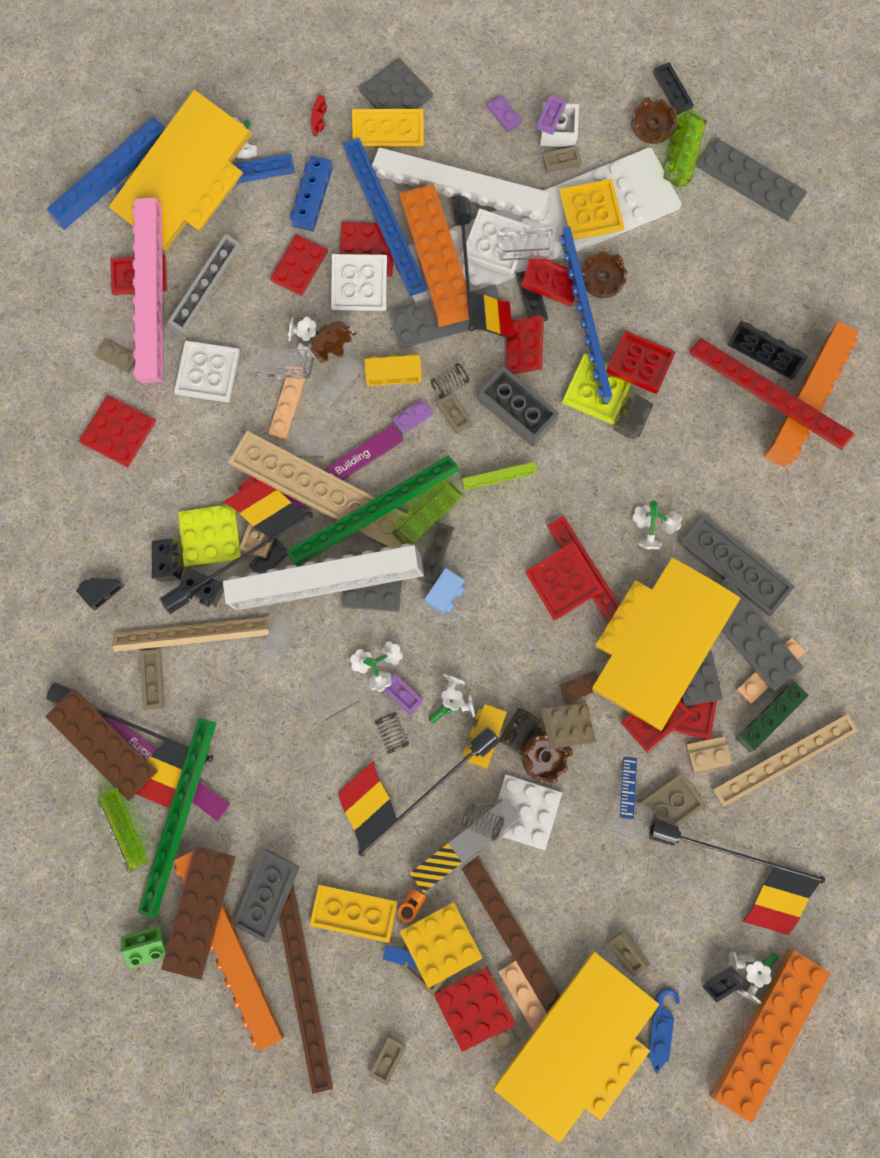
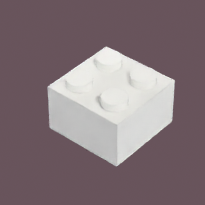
(566, 130)

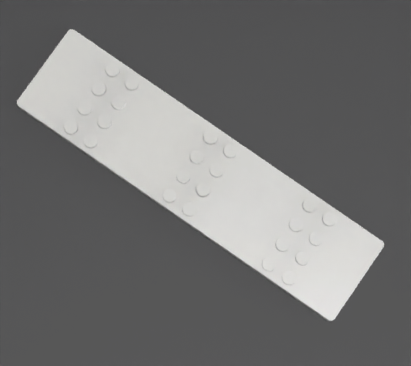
(641, 199)

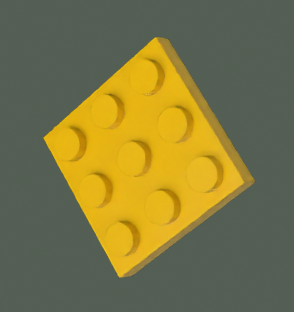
(591, 209)
(441, 944)

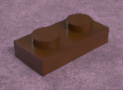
(578, 687)

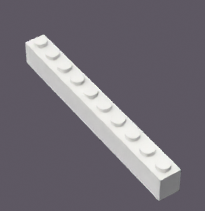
(462, 183)

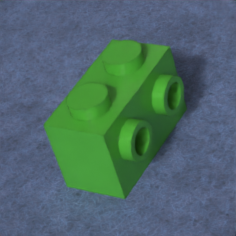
(144, 946)

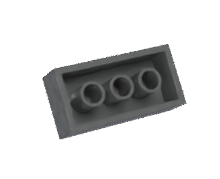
(517, 406)

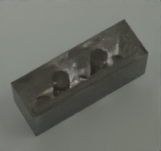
(436, 552)

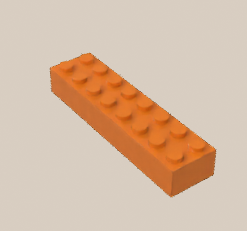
(435, 254)
(814, 391)
(770, 1035)

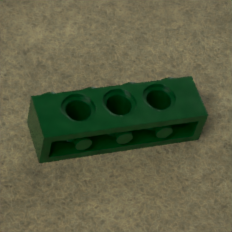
(772, 717)

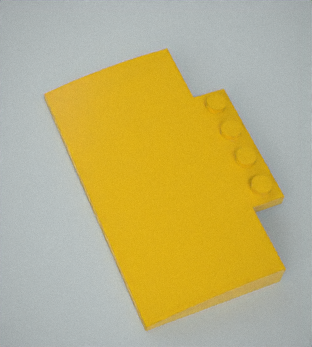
(187, 168)
(661, 641)
(580, 1050)

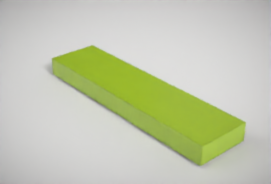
(499, 476)

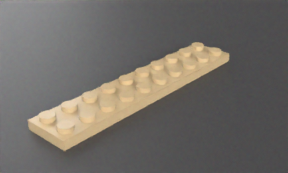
(310, 485)

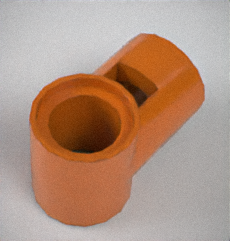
(418, 897)

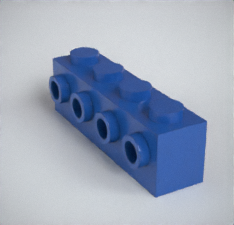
(312, 193)

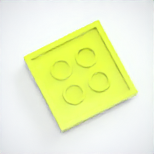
(583, 393)
(209, 536)

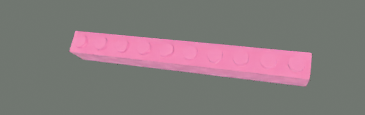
(148, 291)

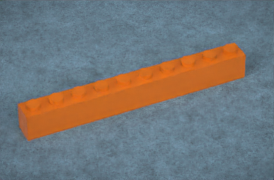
(239, 975)

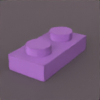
(504, 113)
(551, 115)
(412, 416)
(403, 695)

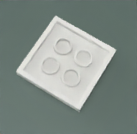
(483, 241)
(359, 282)
(207, 371)
(535, 806)

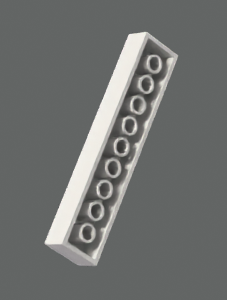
(323, 577)

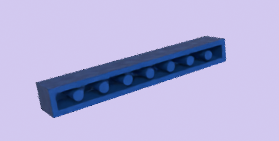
(105, 175)

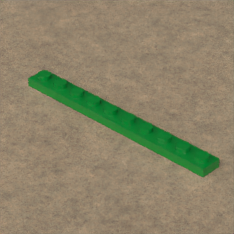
(372, 511)
(177, 818)

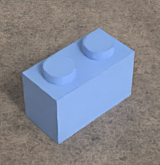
(445, 591)

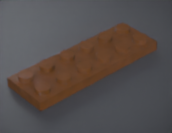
(101, 744)
(198, 913)

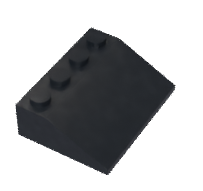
(767, 350)

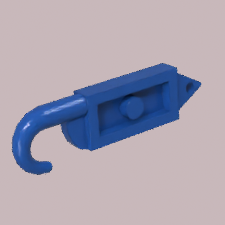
(661, 1031)

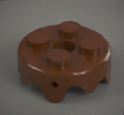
(659, 112)
(611, 266)
(329, 337)
(552, 766)

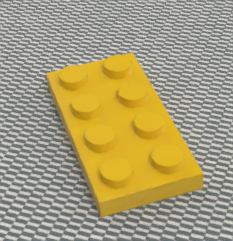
(388, 127)
(353, 913)

